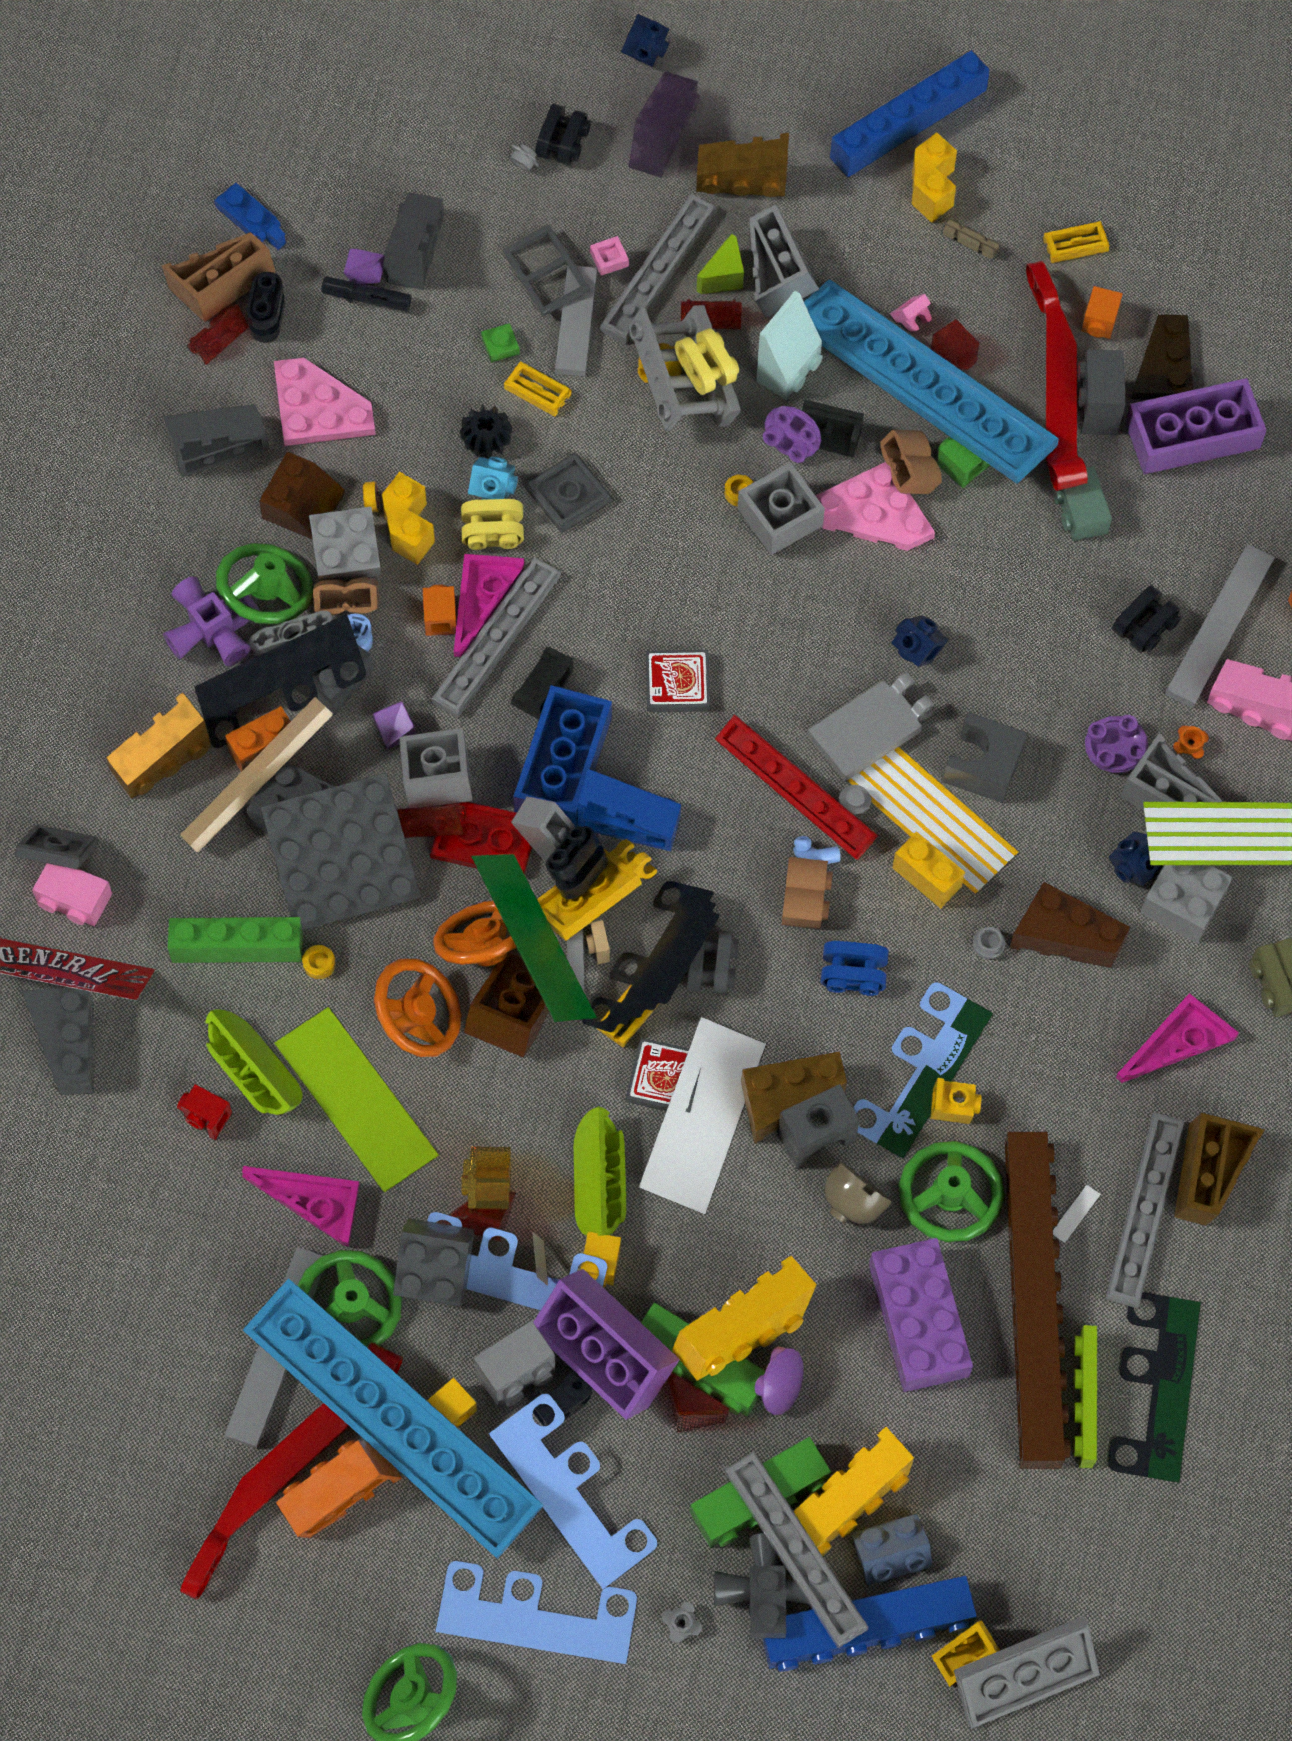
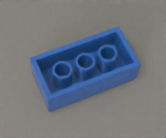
(563, 749)

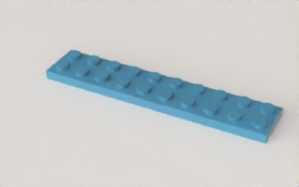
(928, 383)
(393, 1418)

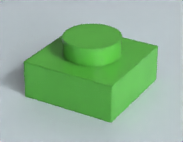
(500, 342)

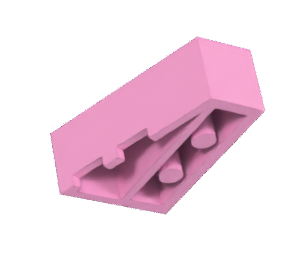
(1254, 697)

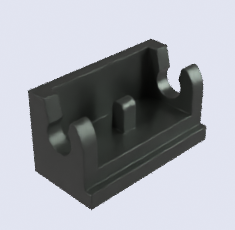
(838, 427)
(551, 669)

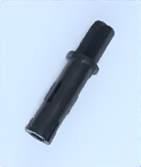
(364, 293)

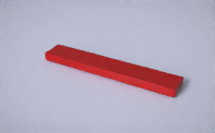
(796, 787)

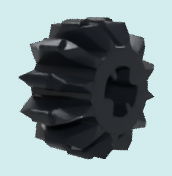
(486, 431)

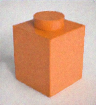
(1101, 312)
(439, 610)

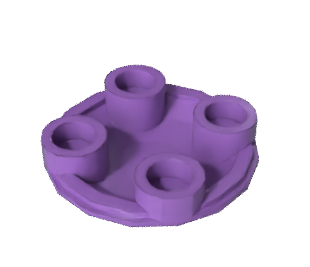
(792, 433)
(1116, 743)
(781, 1380)

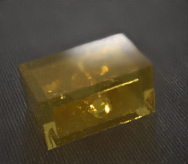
(487, 1177)

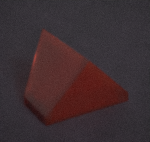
(482, 1219)
(692, 1406)

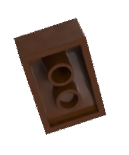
(507, 1008)

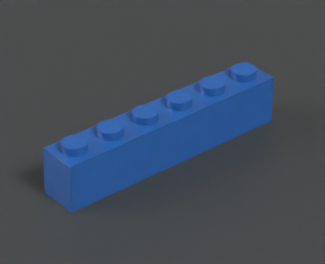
(909, 113)
(889, 1619)

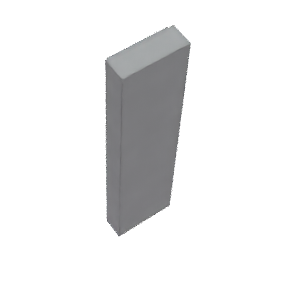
(576, 325)

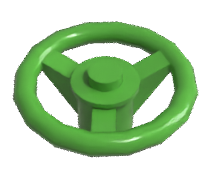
(265, 582)
(951, 1191)
(351, 1298)
(412, 1696)

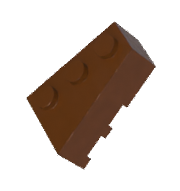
(1070, 929)

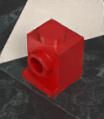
(205, 1110)

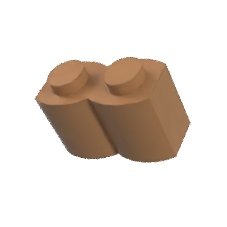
(911, 461)
(355, 596)
(804, 893)

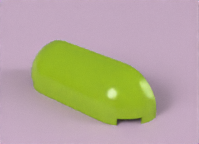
(251, 1064)
(599, 1174)

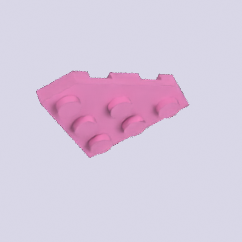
(318, 405)
(875, 510)

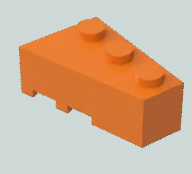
(335, 1487)

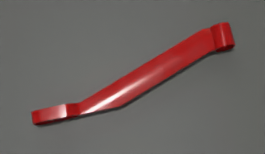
(1064, 465)
(268, 1479)

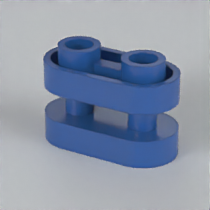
(866, 980)

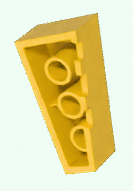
(746, 1321)
(856, 1491)

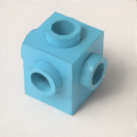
(492, 478)

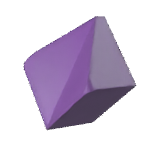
(364, 266)
(393, 723)

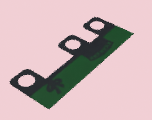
(1171, 1380)

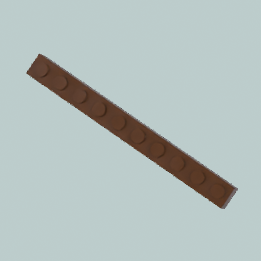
(1035, 1302)

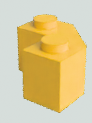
(931, 189)
(408, 532)

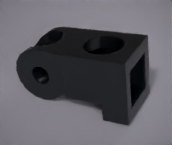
(569, 1397)

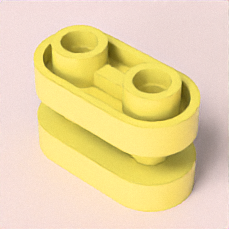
(706, 361)
(492, 523)

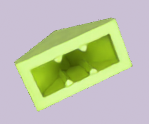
(723, 270)

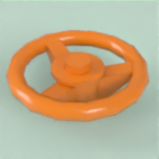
(480, 942)
(417, 1009)

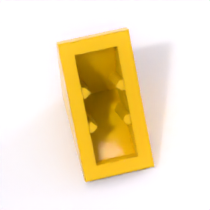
(964, 1649)

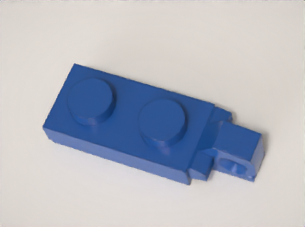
(250, 215)

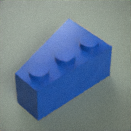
(627, 812)

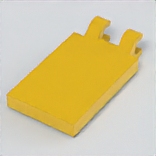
(613, 884)

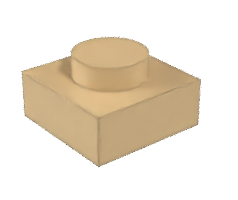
(598, 942)

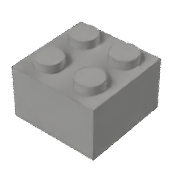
(780, 508)
(345, 544)
(436, 768)
(1186, 898)
(515, 1365)

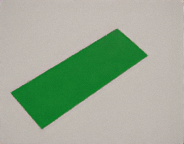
(534, 937)

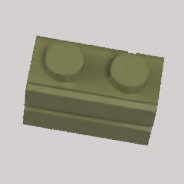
(1274, 969)

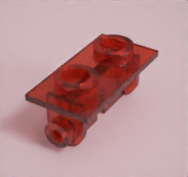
(720, 313)
(223, 332)
(432, 820)

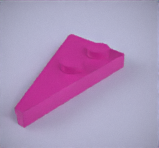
(482, 589)
(1184, 1034)
(317, 1199)

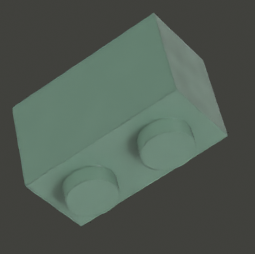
(1084, 508)

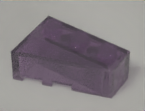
(662, 123)

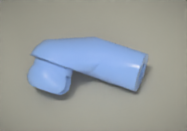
(804, 850)

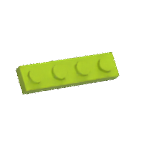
(1086, 1409)

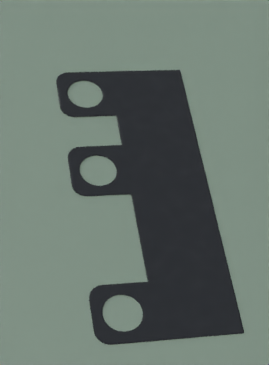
(280, 668)

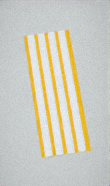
(924, 805)

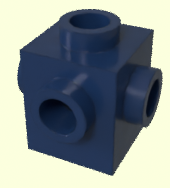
(646, 40)
(919, 640)
(1133, 860)

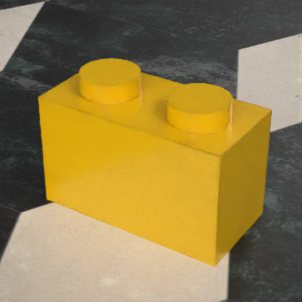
(928, 869)

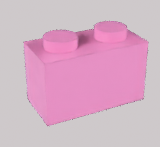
(72, 893)

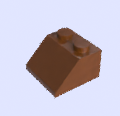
(298, 491)

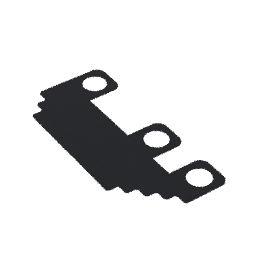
(669, 961)

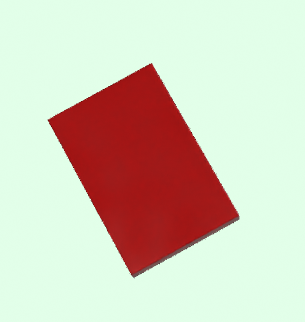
(485, 833)

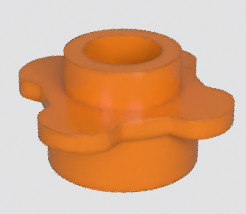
(1196, 735)

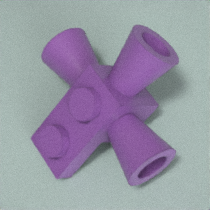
(208, 621)

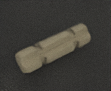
(971, 238)

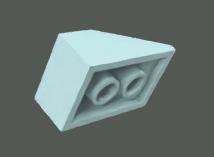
(788, 348)

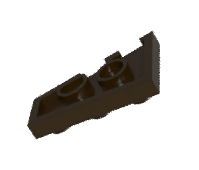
(1166, 360)

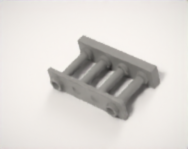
(722, 400)

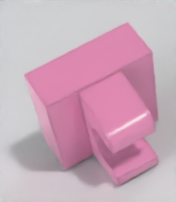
(609, 255)
(910, 310)

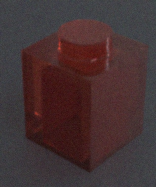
(956, 345)

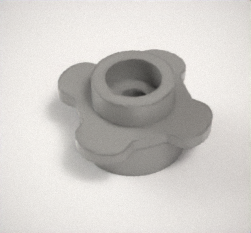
(524, 157)
(678, 1632)

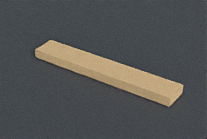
(256, 774)

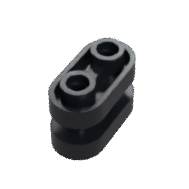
(570, 147)
(266, 307)
(1147, 636)
(577, 862)

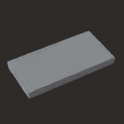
(1027, 1672)

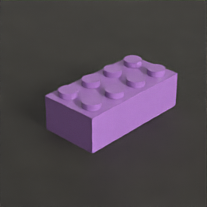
(1195, 426)
(920, 1315)
(605, 1344)

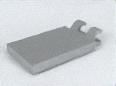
(870, 726)

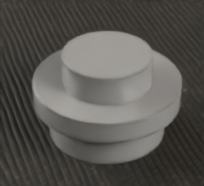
(855, 799)
(989, 943)

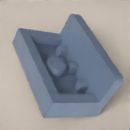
(892, 1549)

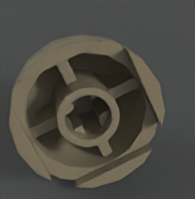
(853, 1196)

